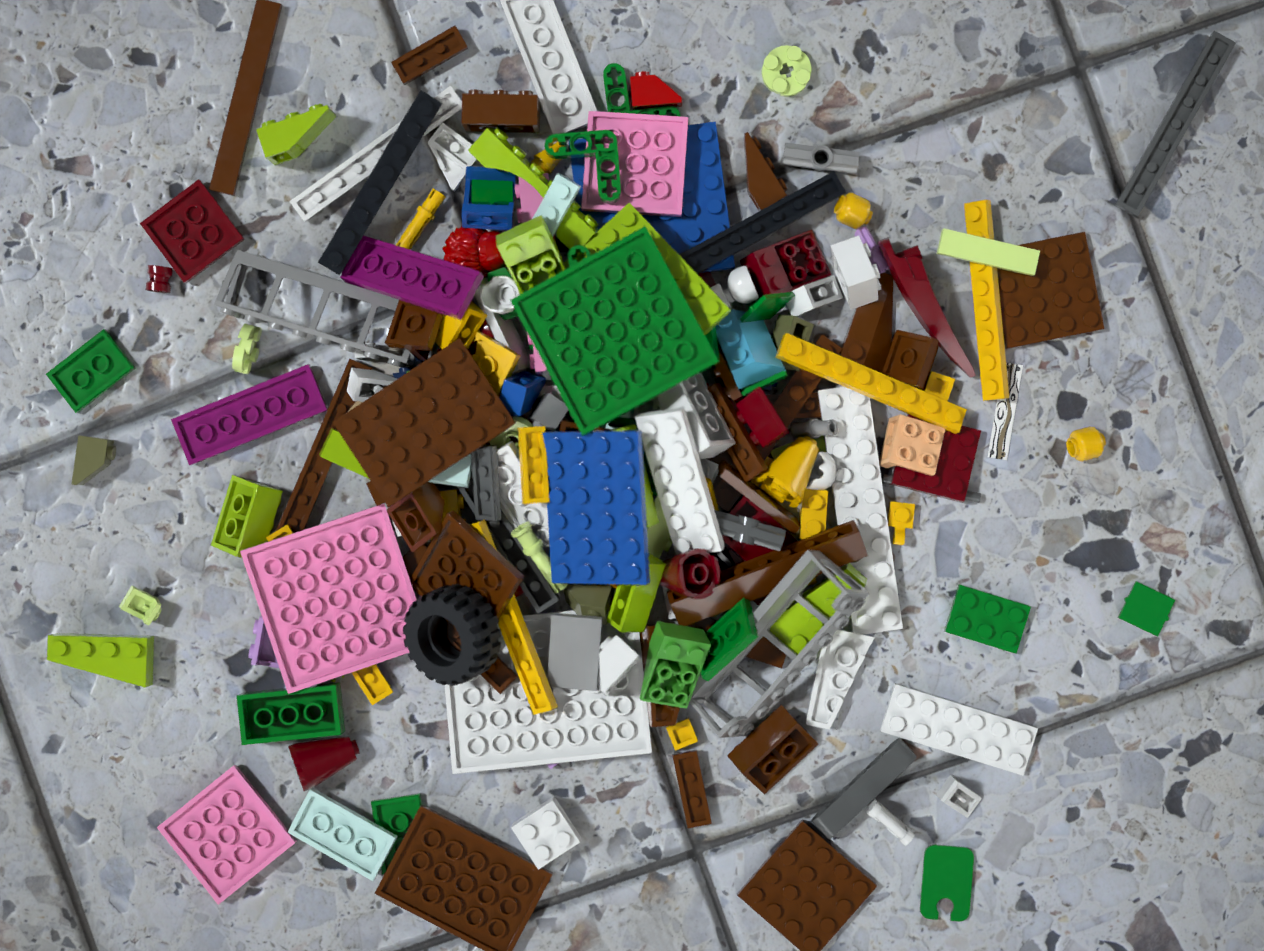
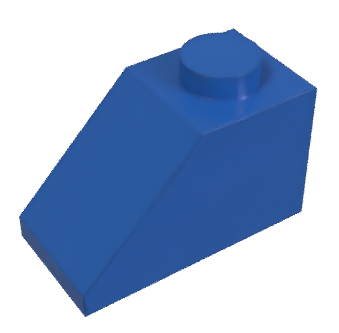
(521, 392)

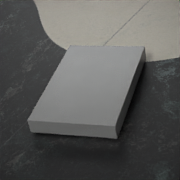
(574, 651)

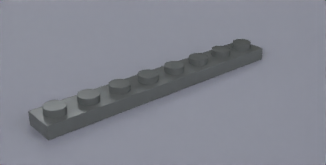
(1175, 124)

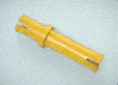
(422, 218)

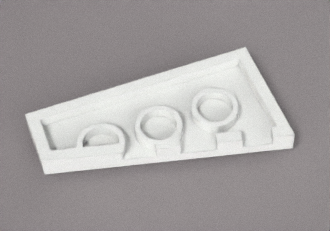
(835, 675)

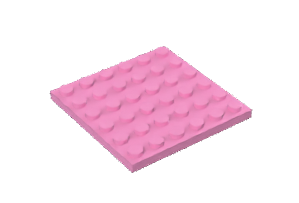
(332, 597)

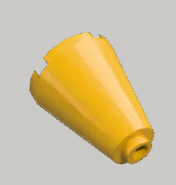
(790, 472)

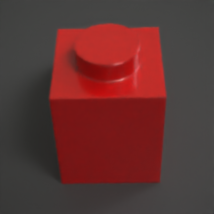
(652, 92)

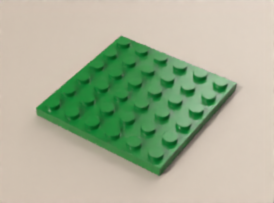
(614, 331)

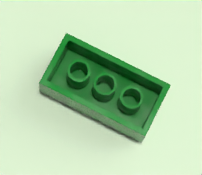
(282, 716)

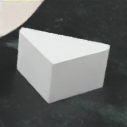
(958, 796)

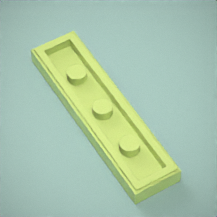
(988, 252)

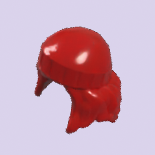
(474, 250)

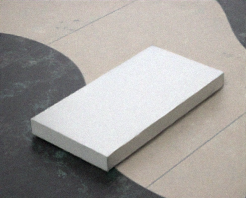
(505, 333)

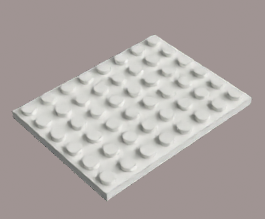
(503, 733)

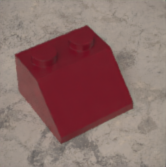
(761, 418)

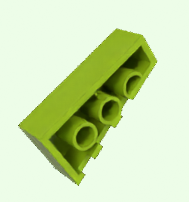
(798, 625)
(113, 656)

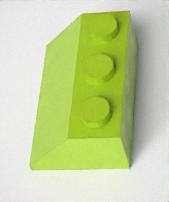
(246, 515)

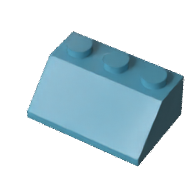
(747, 349)

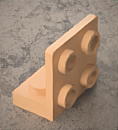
(912, 445)

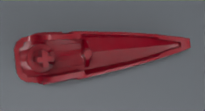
(916, 289)

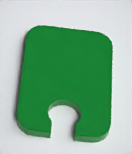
(947, 875)

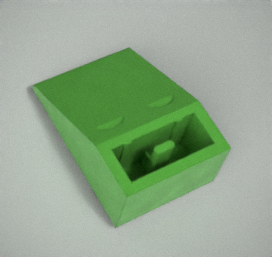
(673, 664)

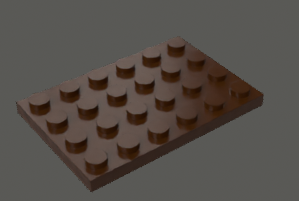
(424, 422)
(463, 882)

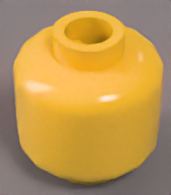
(853, 210)
(1085, 443)

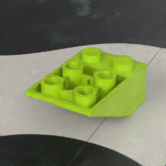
(291, 136)
(530, 253)

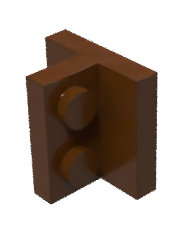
(413, 329)
(911, 358)

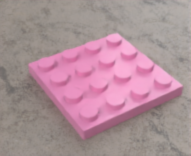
(649, 163)
(226, 834)

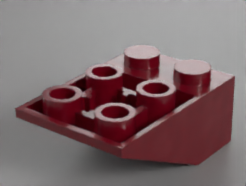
(786, 265)
(748, 509)

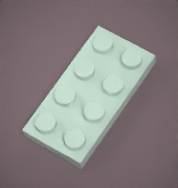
(342, 834)

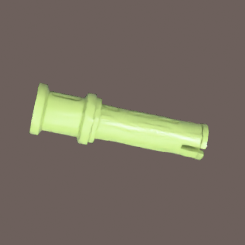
(534, 548)

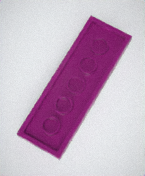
(412, 277)
(249, 414)

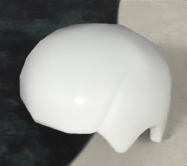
(741, 286)
(498, 293)
(823, 472)

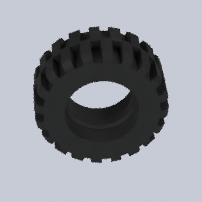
(475, 627)

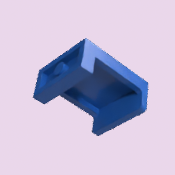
(486, 216)

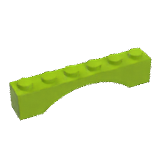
(496, 152)

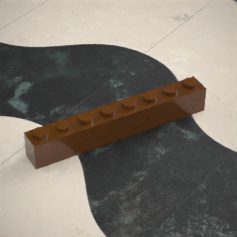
(762, 574)

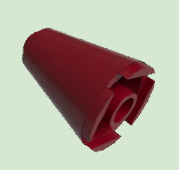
(691, 573)
(322, 759)

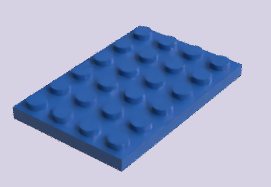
(597, 507)

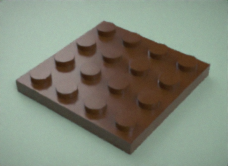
(1056, 300)
(466, 559)
(806, 889)

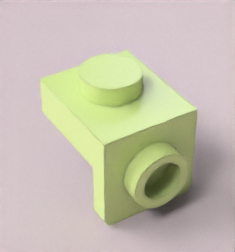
(141, 605)

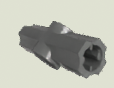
(750, 531)

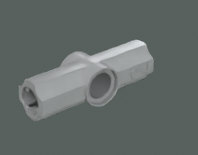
(837, 159)

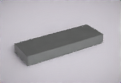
(486, 483)

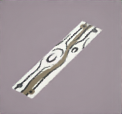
(1005, 415)

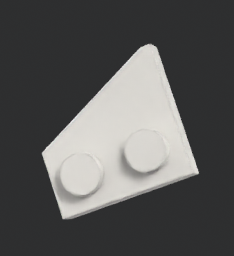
(451, 154)

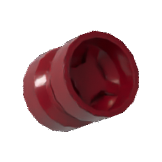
(159, 279)

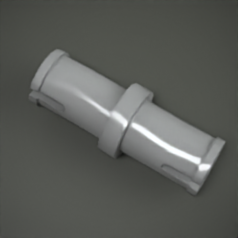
(814, 428)

